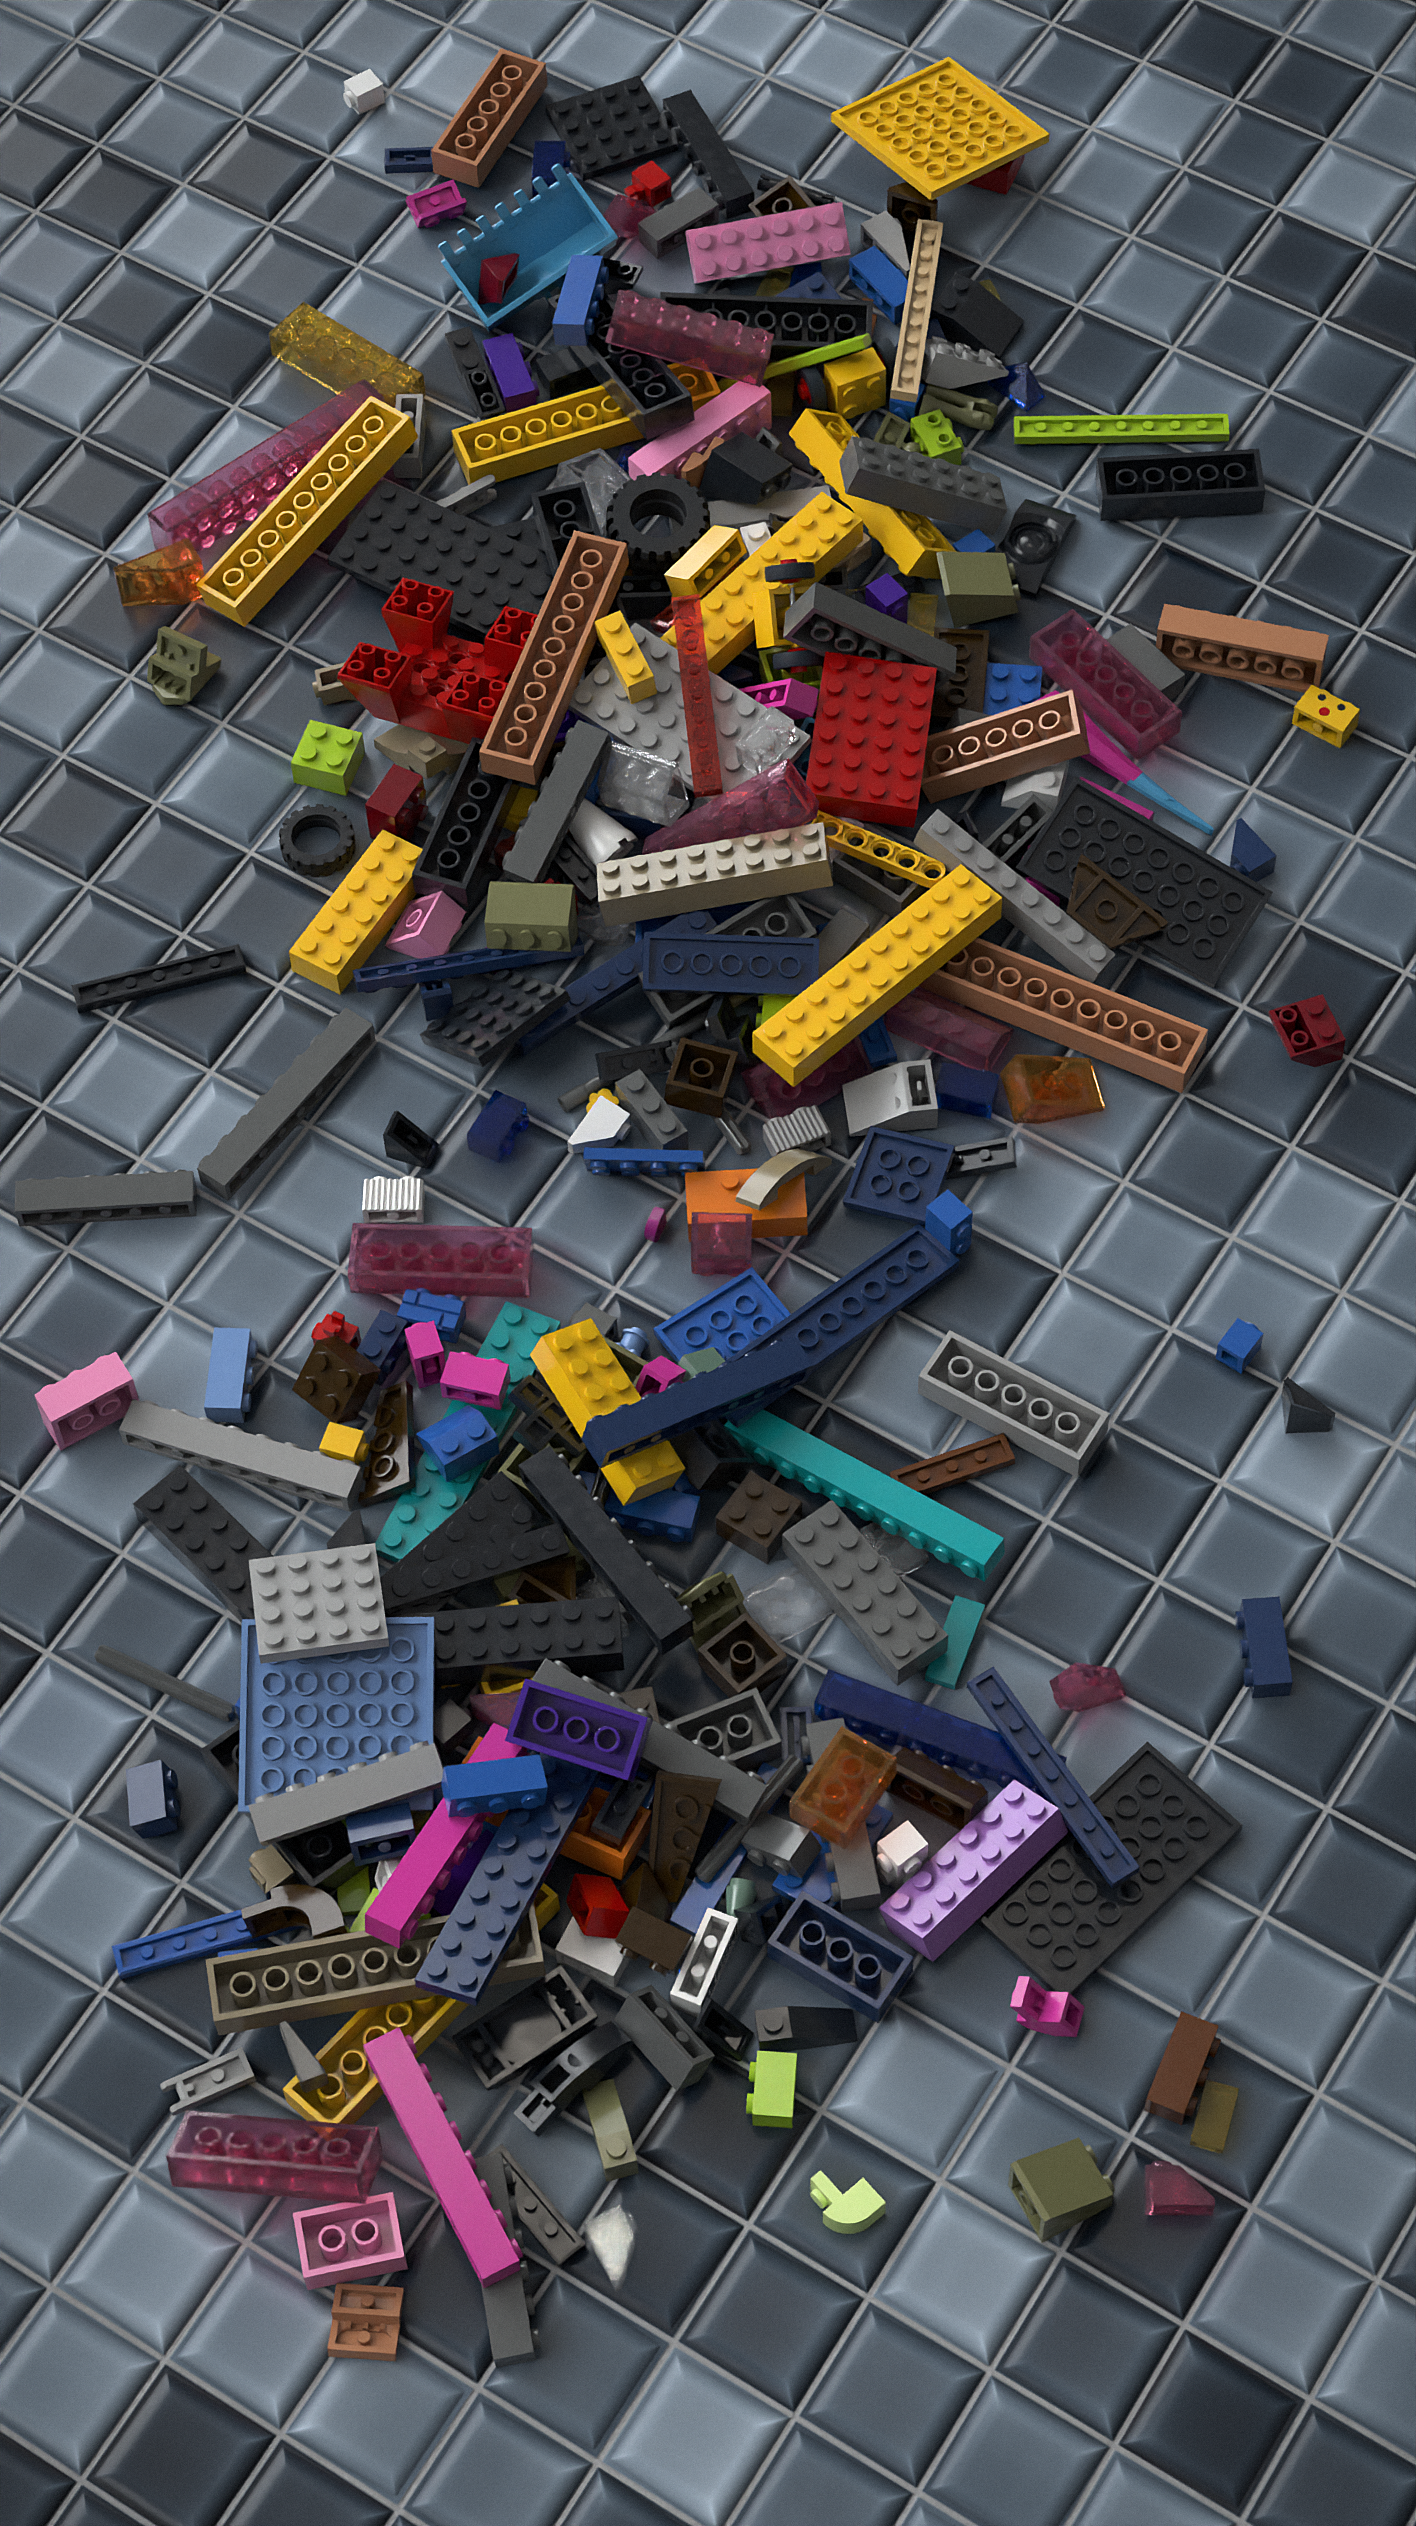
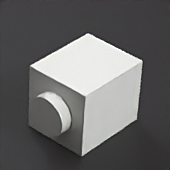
(364, 92)

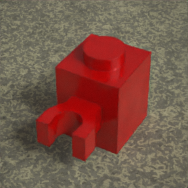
(649, 184)
(337, 1326)

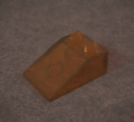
(161, 577)
(1050, 1088)

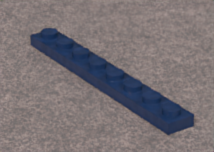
(454, 966)
(1053, 1777)

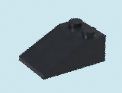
(975, 316)

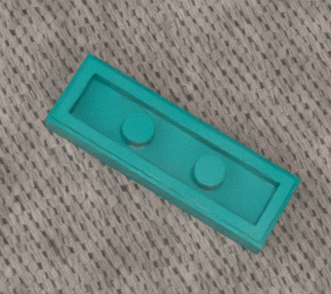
(961, 1629)

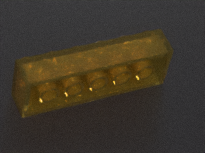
(340, 356)

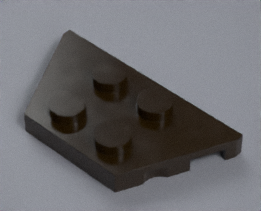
(1109, 908)

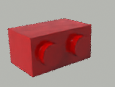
(597, 1906)

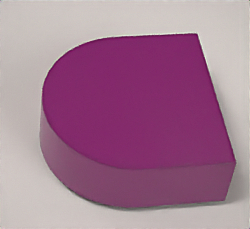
(655, 1224)

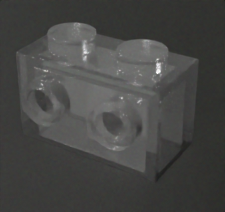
(765, 741)

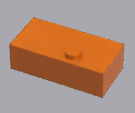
(717, 1194)

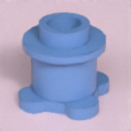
(634, 1340)

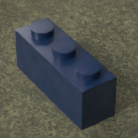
(1264, 1647)

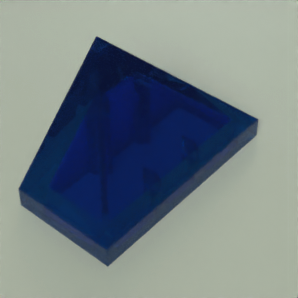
(1019, 386)

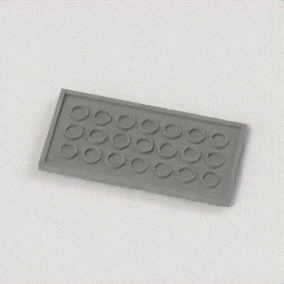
(659, 721)

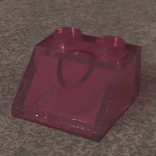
(721, 1243)

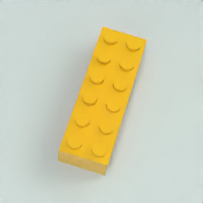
(357, 914)
(593, 1383)

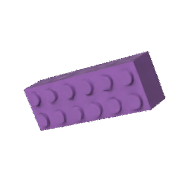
(973, 1870)

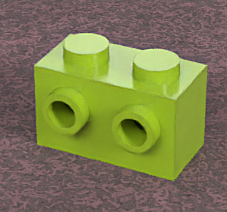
(936, 437)

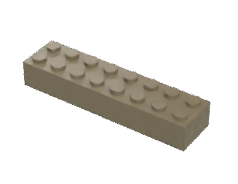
(714, 874)

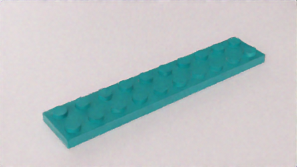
(434, 1499)

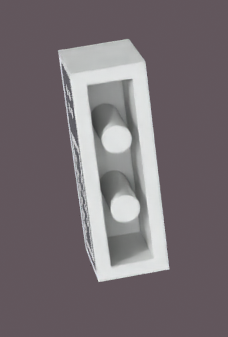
(704, 1962)

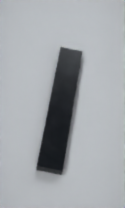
(158, 978)

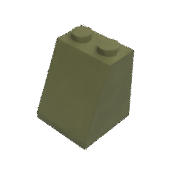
(978, 586)
(1060, 2187)

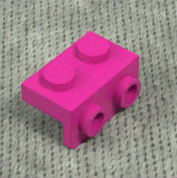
(436, 204)

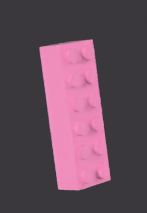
(768, 242)
(734, 411)

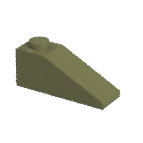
(610, 2131)

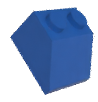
(459, 1442)

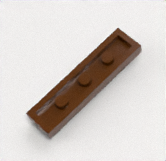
(956, 1465)

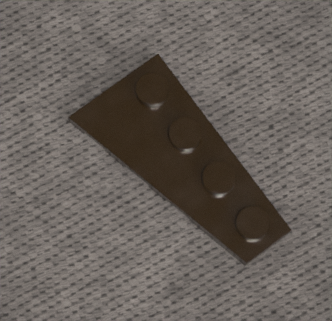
(392, 1447)
(678, 1822)

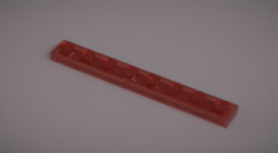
(697, 696)

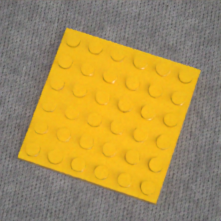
(940, 128)

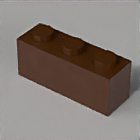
(1183, 2068)

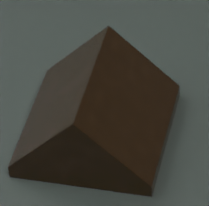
(781, 198)
(910, 205)

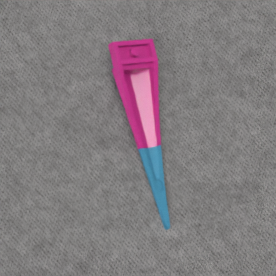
(1111, 760)

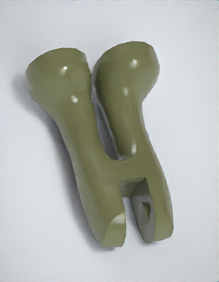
(970, 411)

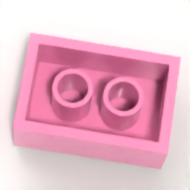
(86, 1400)
(349, 2241)

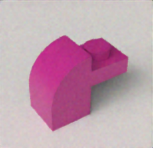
(1046, 2011)

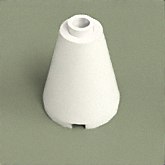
(600, 835)

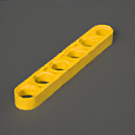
(872, 842)

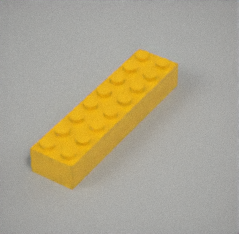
(904, 535)

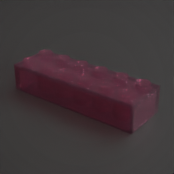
(689, 337)
(1105, 684)
(759, 805)
(441, 1259)
(275, 2156)

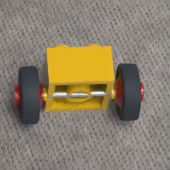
(850, 383)
(770, 610)

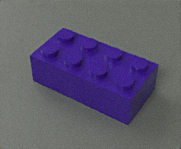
(579, 1730)

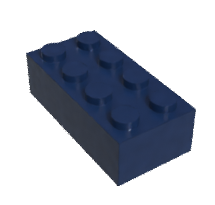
(840, 1956)

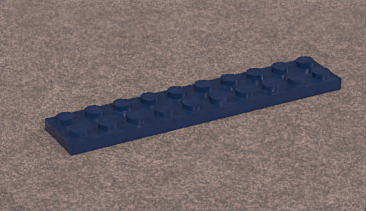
(857, 1303)
(505, 1885)

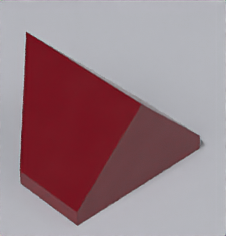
(497, 277)

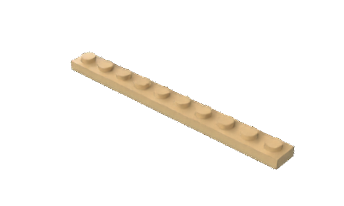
(916, 311)

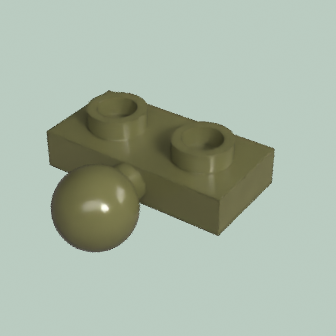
(893, 431)

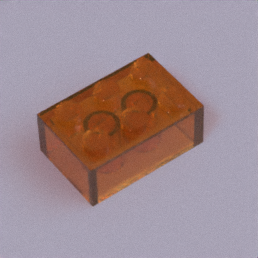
(843, 1787)

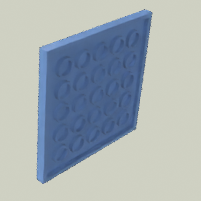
(334, 1710)

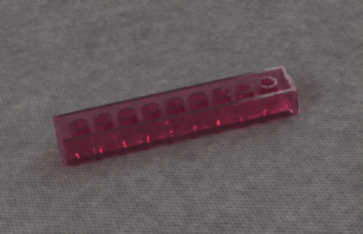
(253, 479)

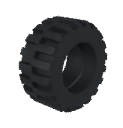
(652, 497)

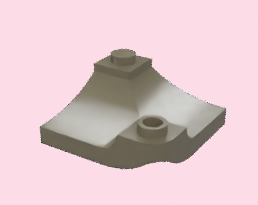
(421, 750)

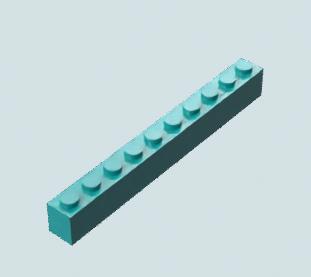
(870, 1494)

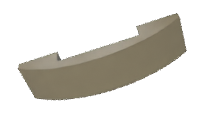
(764, 1183)

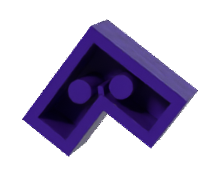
(888, 598)

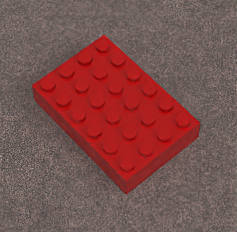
(870, 738)

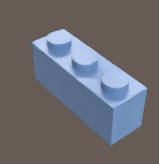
(230, 1375)

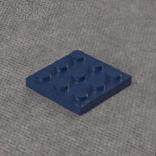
(898, 1175)

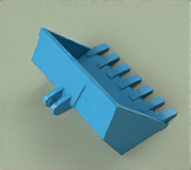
(543, 232)

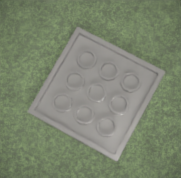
(318, 1603)

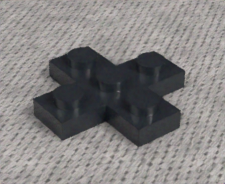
(545, 1419)

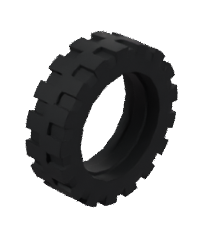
(323, 863)

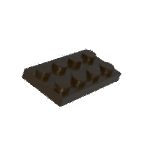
(967, 685)

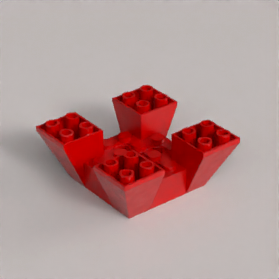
(436, 678)

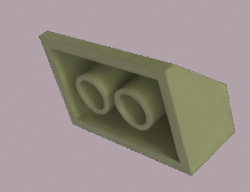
(531, 916)

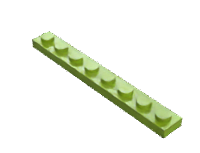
(1121, 428)

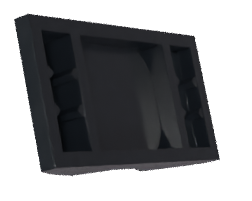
(1034, 543)
(525, 2029)

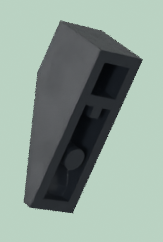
(803, 2027)

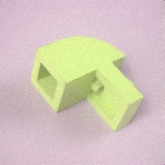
(848, 2211)

